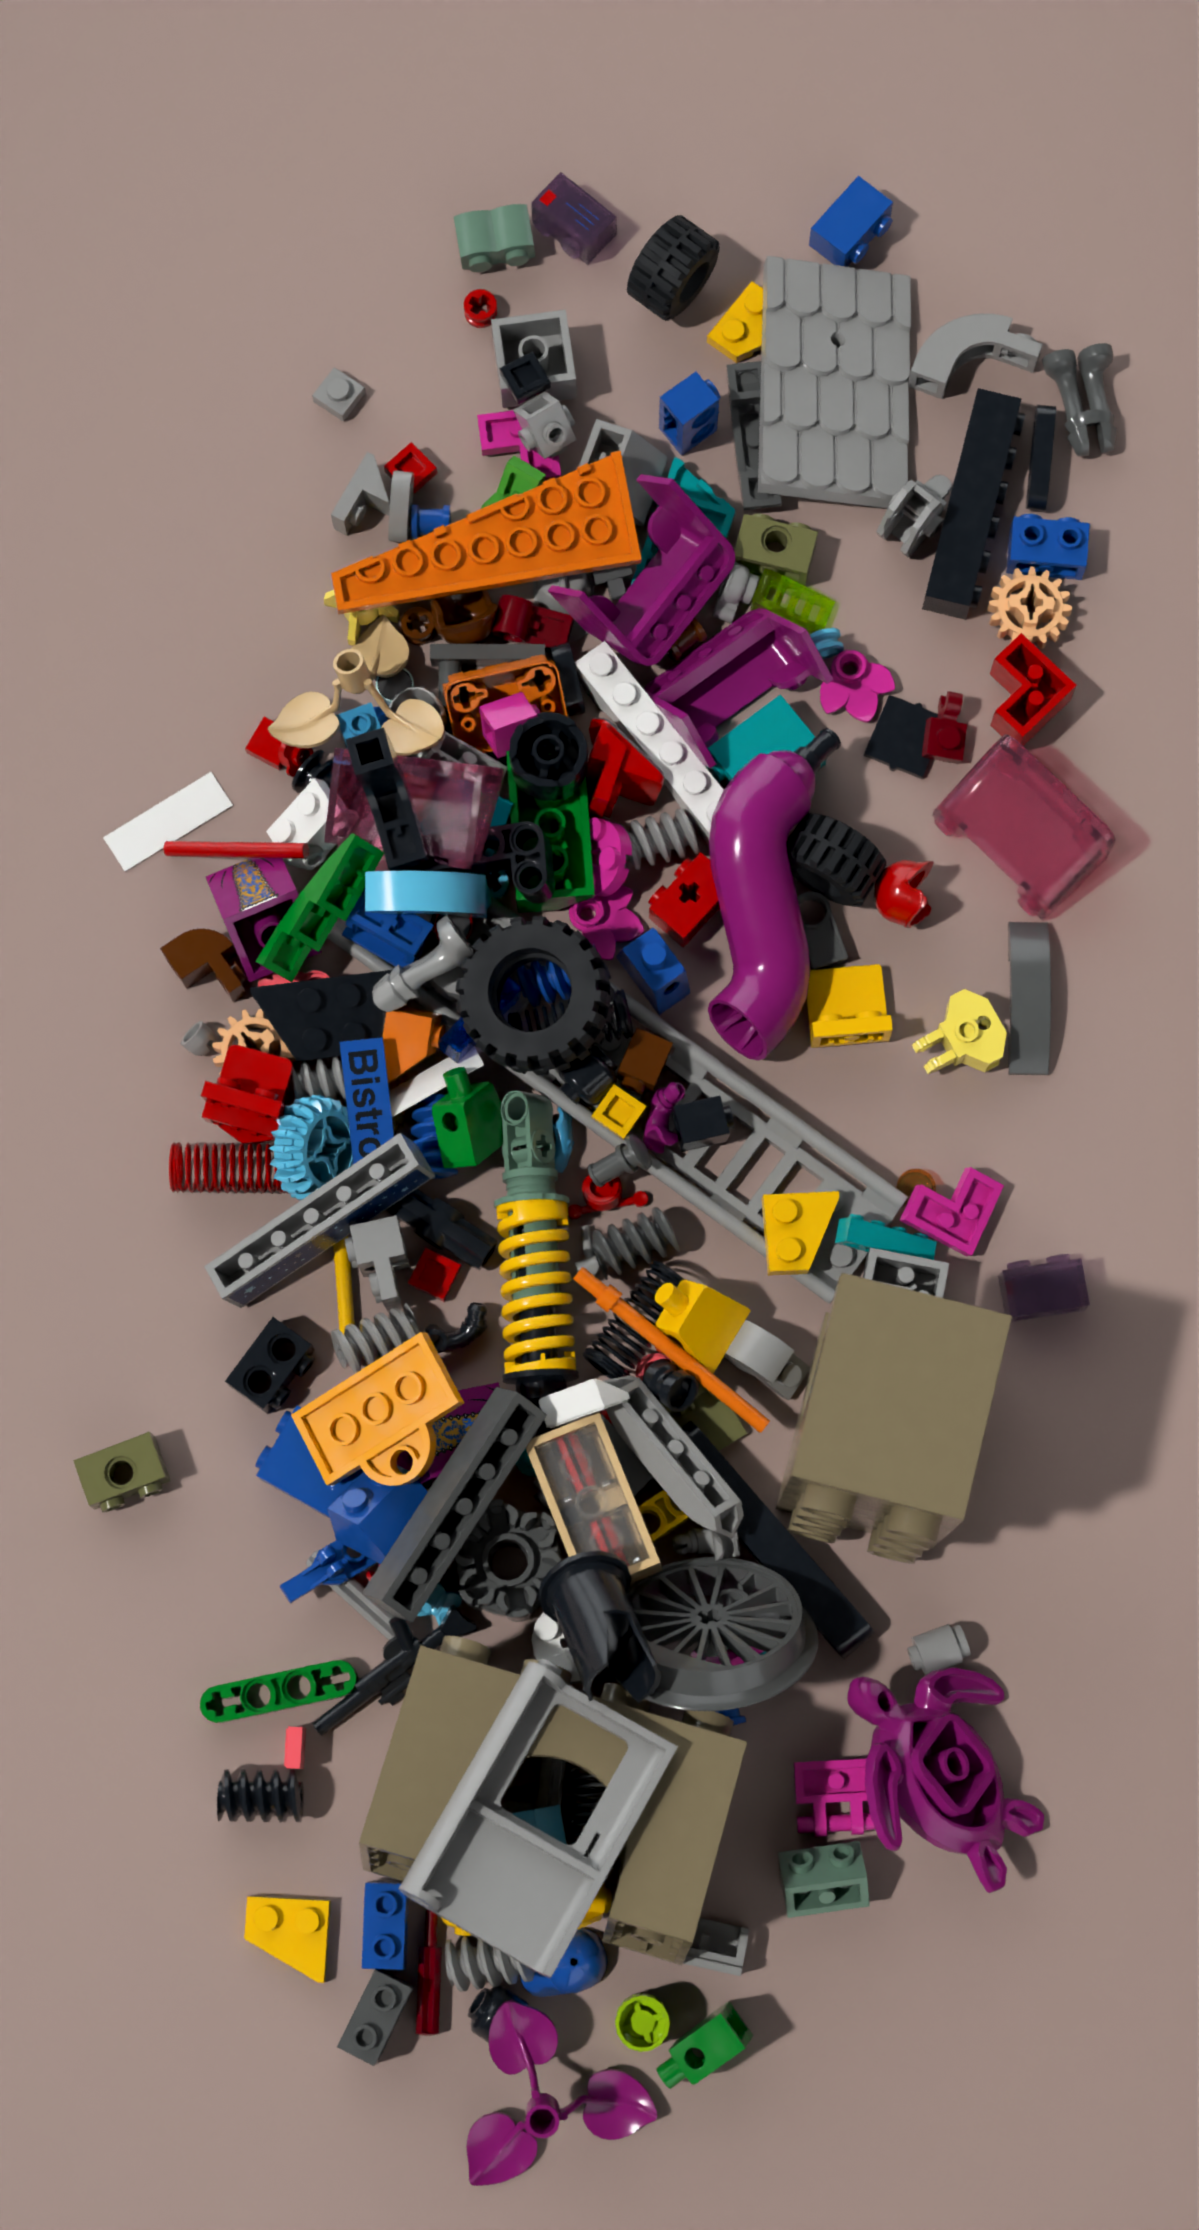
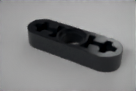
(1040, 457)

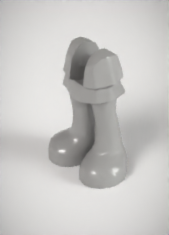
(403, 982)

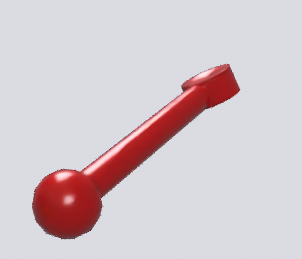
(639, 1200)

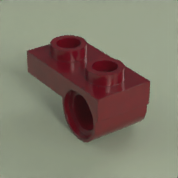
(525, 623)

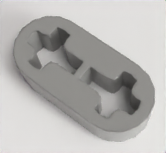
(400, 506)

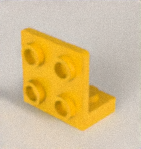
(847, 1006)

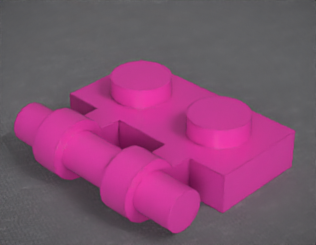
(832, 1782)

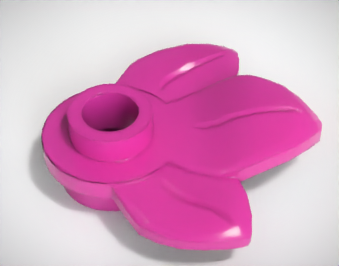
(855, 691)
(611, 923)

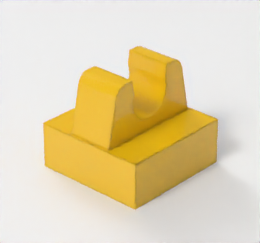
(618, 1112)

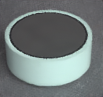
(393, 685)

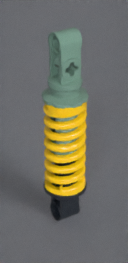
(532, 1252)

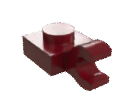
(944, 735)

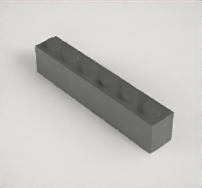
(454, 1504)

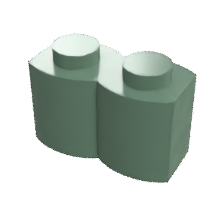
(494, 237)

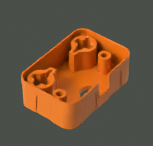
(497, 683)

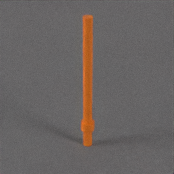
(610, 1299)

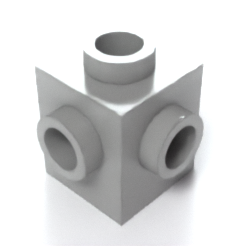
(545, 425)

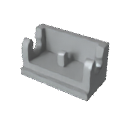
(718, 1947)

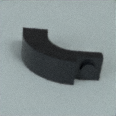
(389, 799)

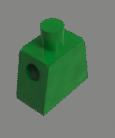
(467, 1120)
(717, 2036)

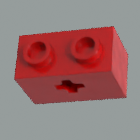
(686, 919)

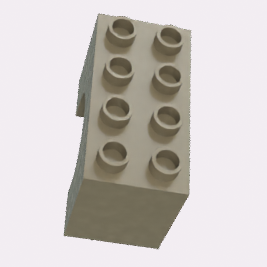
(892, 1417)
(669, 1850)

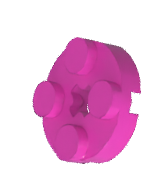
(614, 846)

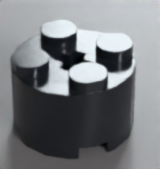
(532, 743)

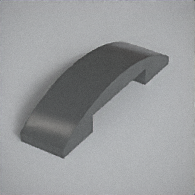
(744, 401)
(1029, 998)

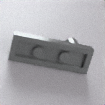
(454, 656)

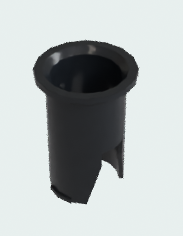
(599, 1622)

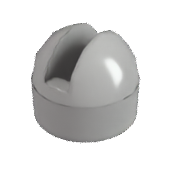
(197, 1039)

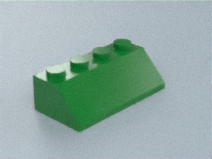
(569, 832)

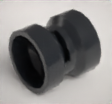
(671, 1385)

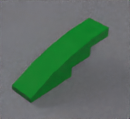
(315, 911)

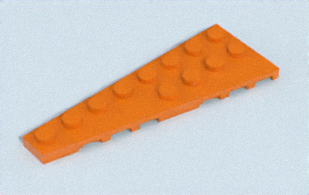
(542, 534)

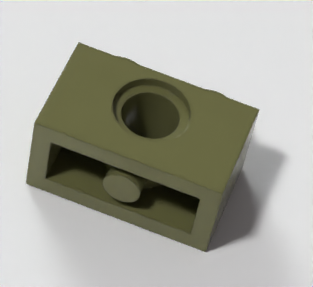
(791, 562)
(98, 1470)

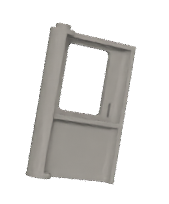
(508, 1876)

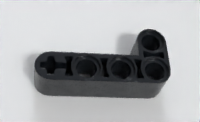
(511, 857)

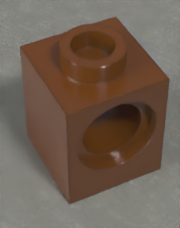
(643, 1061)

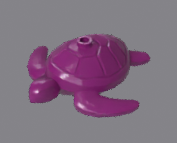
(939, 1771)

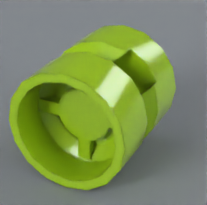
(642, 2022)

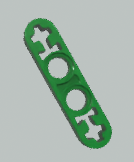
(279, 1695)

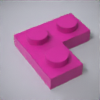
(500, 435)
(954, 1221)

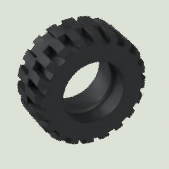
(498, 959)

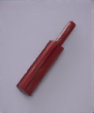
(429, 1980)

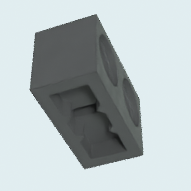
(375, 2016)

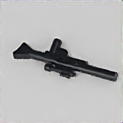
(392, 1674)

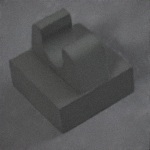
(613, 580)

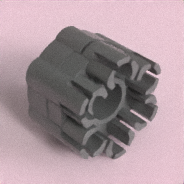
(502, 1527)

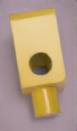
(700, 1320)

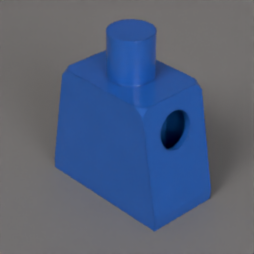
(654, 969)

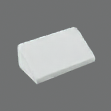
(580, 1401)

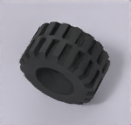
(673, 267)
(834, 859)

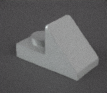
(363, 489)

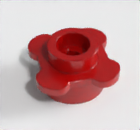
(293, 757)

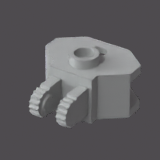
(915, 512)

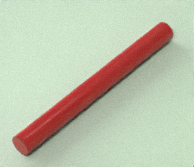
(236, 849)

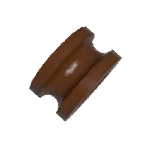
(414, 636)

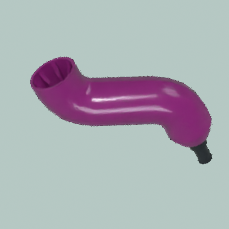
(760, 895)

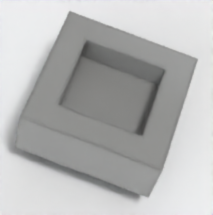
(338, 394)

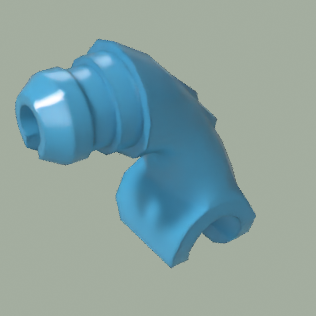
(564, 1140)

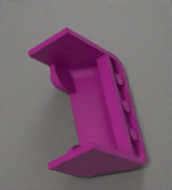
(670, 588)
(733, 671)

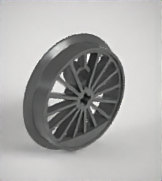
(742, 1614)

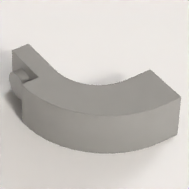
(966, 340)

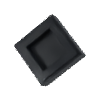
(525, 377)

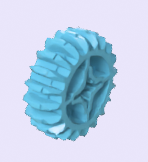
(311, 1144)

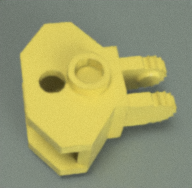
(962, 1036)

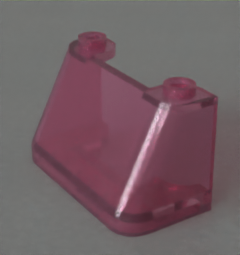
(450, 800)
(1026, 825)

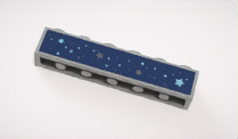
(319, 1221)

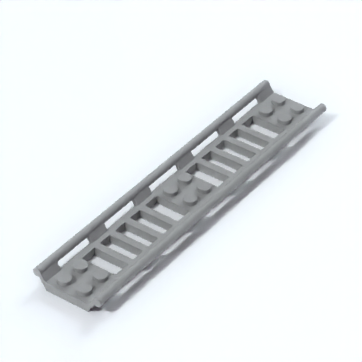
(691, 1064)

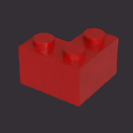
(1035, 688)

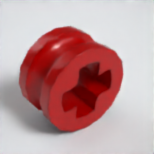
(477, 298)

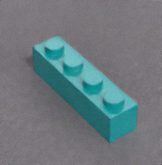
(864, 1235)

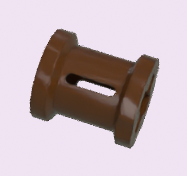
(692, 634)

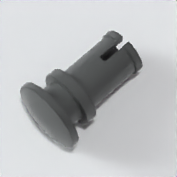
(623, 1160)

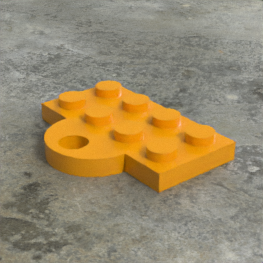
(380, 1415)

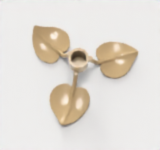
(379, 651)

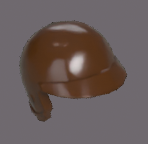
(464, 617)

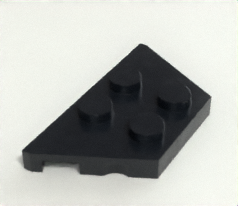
(322, 1013)

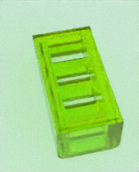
(797, 591)

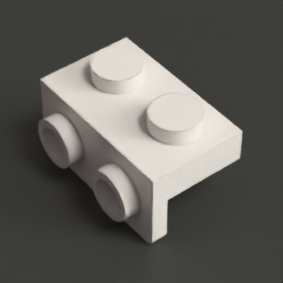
(305, 823)

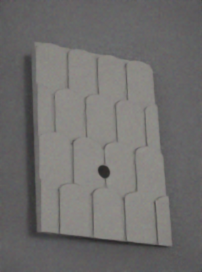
(834, 382)

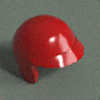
(898, 893)

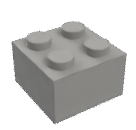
(549, 340)

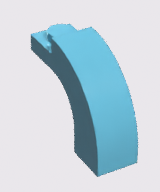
(427, 893)

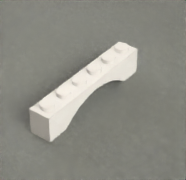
(637, 715)

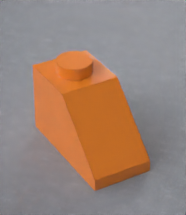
(409, 1039)

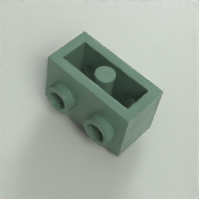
(823, 1879)

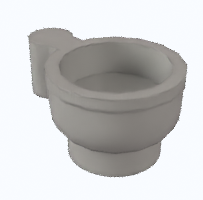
(735, 588)

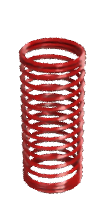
(176, 1169)

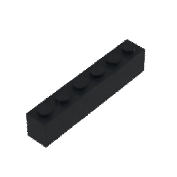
(972, 504)

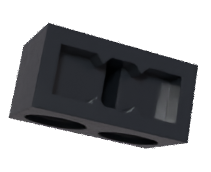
(262, 1360)

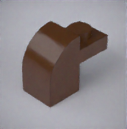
(202, 952)

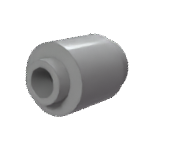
(938, 1648)

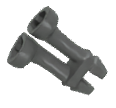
(1092, 363)

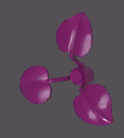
(525, 2038)

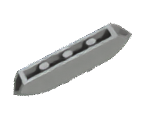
(674, 1459)

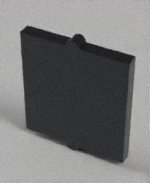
(900, 737)

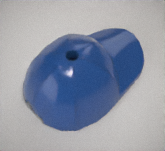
(569, 1978)

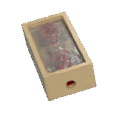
(592, 1495)

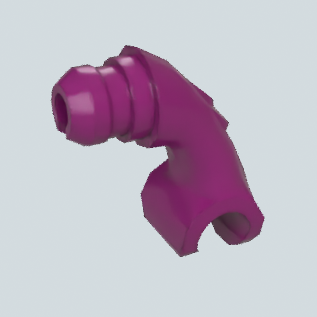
(657, 1121)

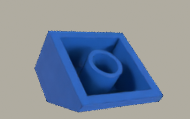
(374, 1514)

